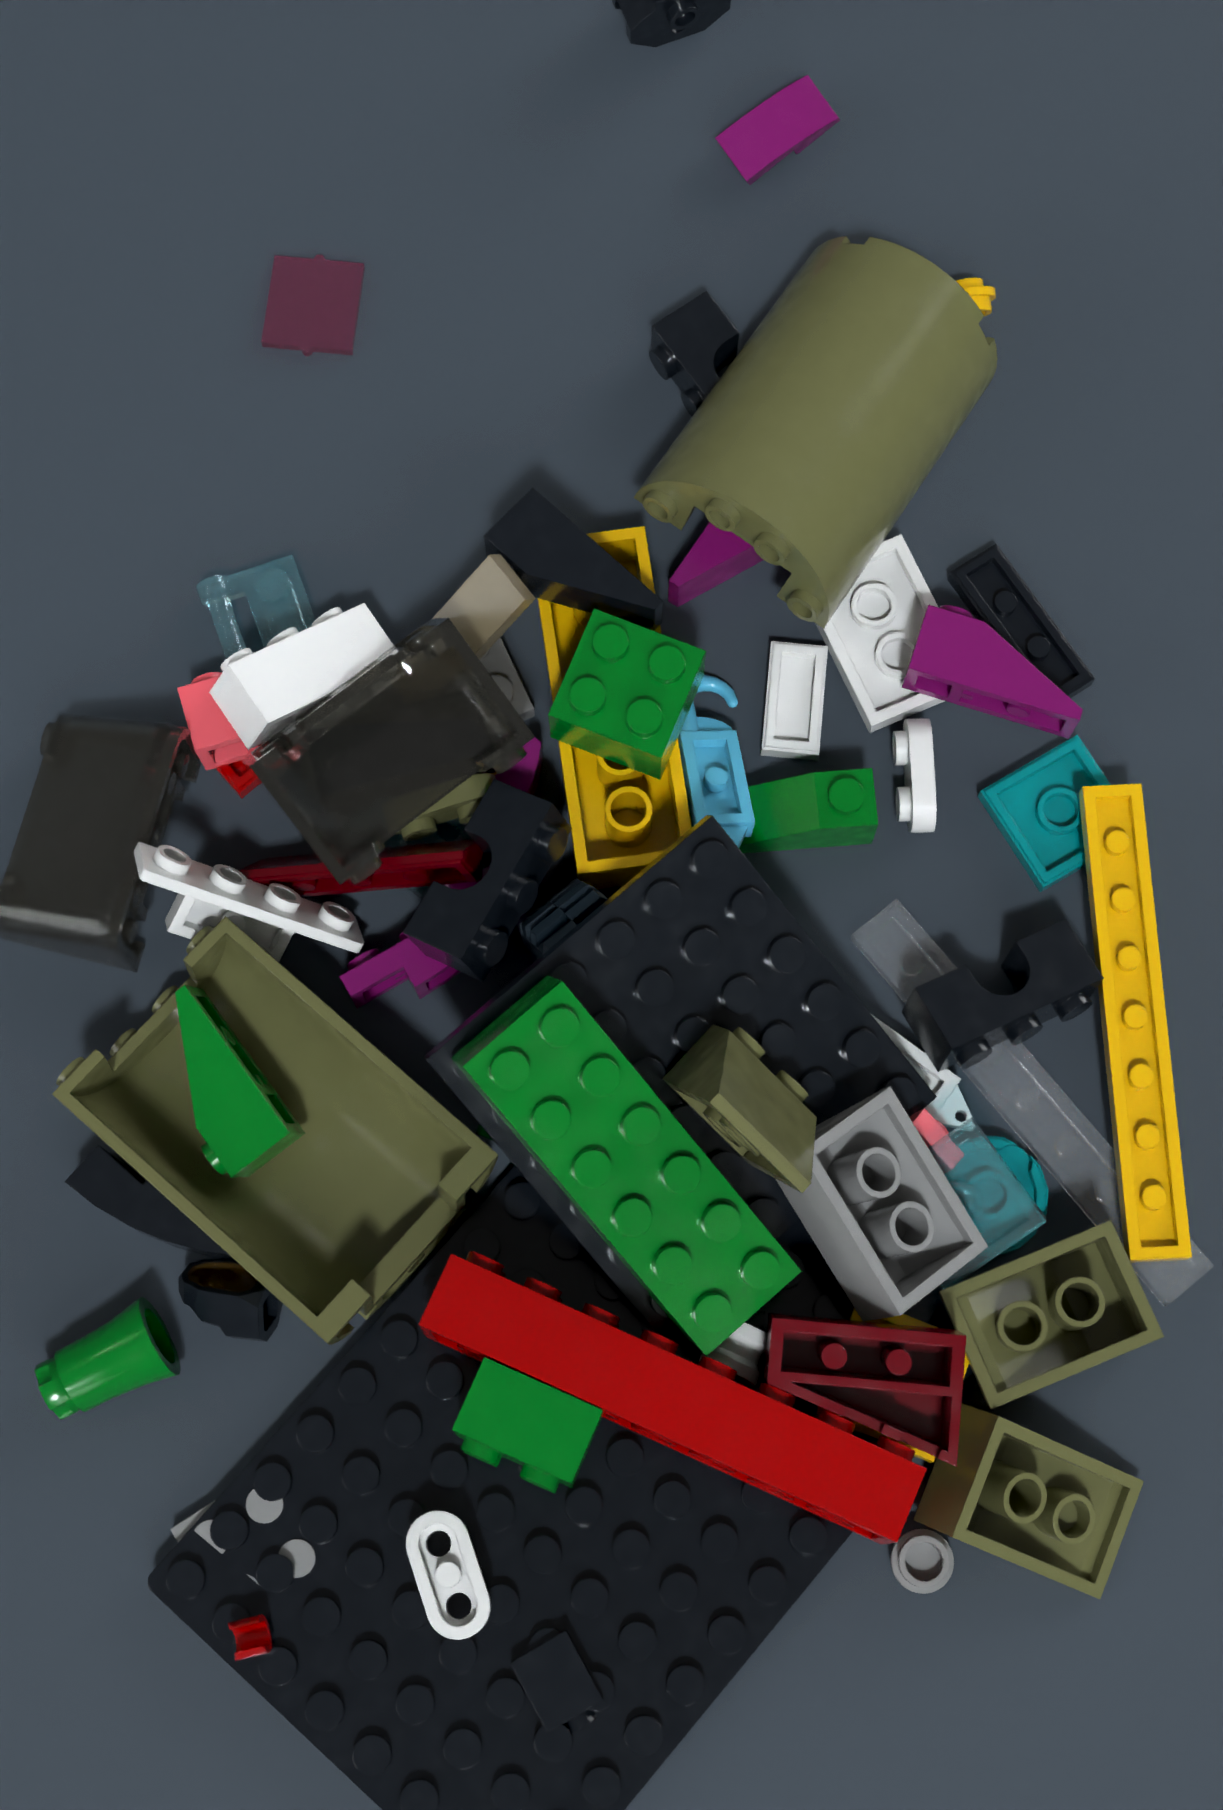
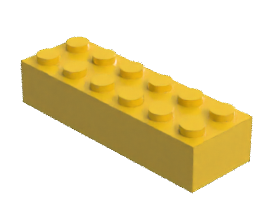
(614, 811)

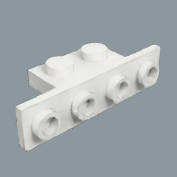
(260, 911)

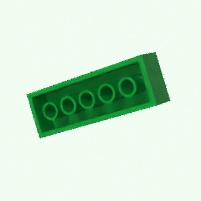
(626, 1164)

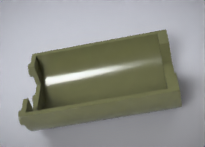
(831, 417)
(342, 1207)

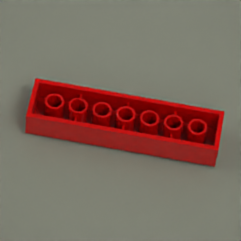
(675, 1401)

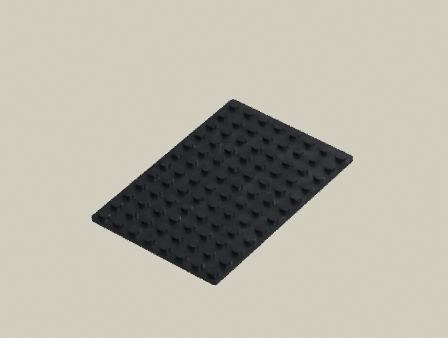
(644, 1561)

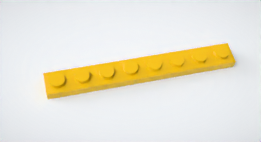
(1134, 1024)

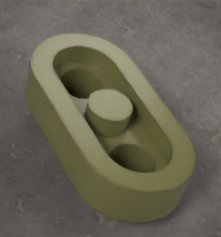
(457, 804)

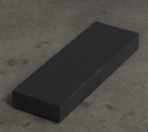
(1005, 602)

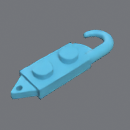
(715, 768)

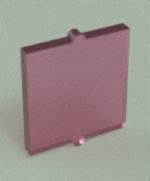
(313, 305)

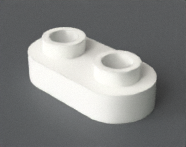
(914, 752)
(450, 1574)

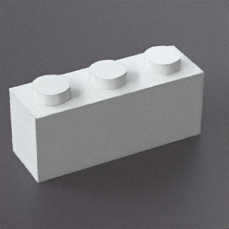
(295, 671)

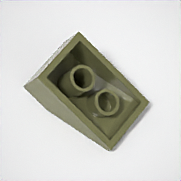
(748, 1104)
(1051, 1314)
(1031, 1501)

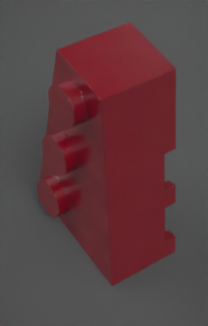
(874, 1373)

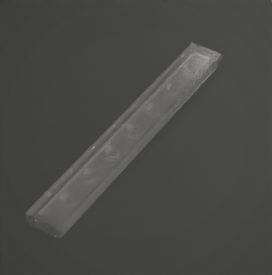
(1025, 1098)

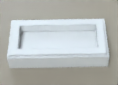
(794, 700)

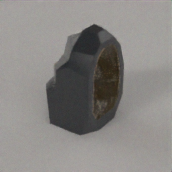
(230, 1298)

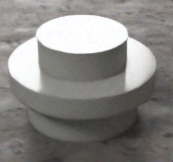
(922, 1561)

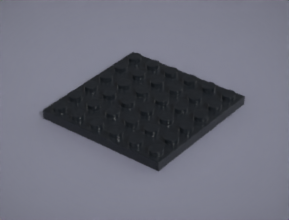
(662, 963)

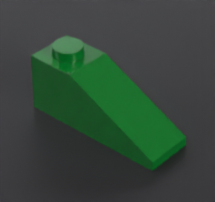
(813, 811)
(230, 1095)

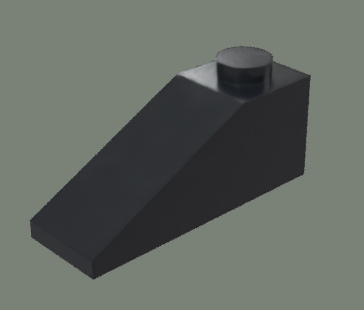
(567, 565)

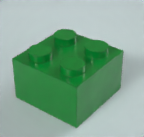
(626, 693)
(527, 1424)

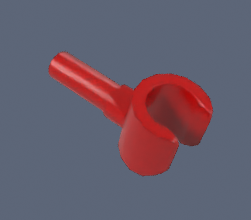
(251, 1636)

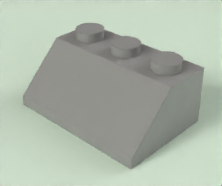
(883, 1209)

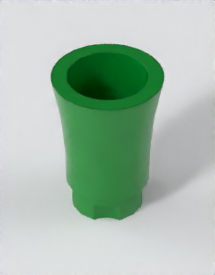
(109, 1361)

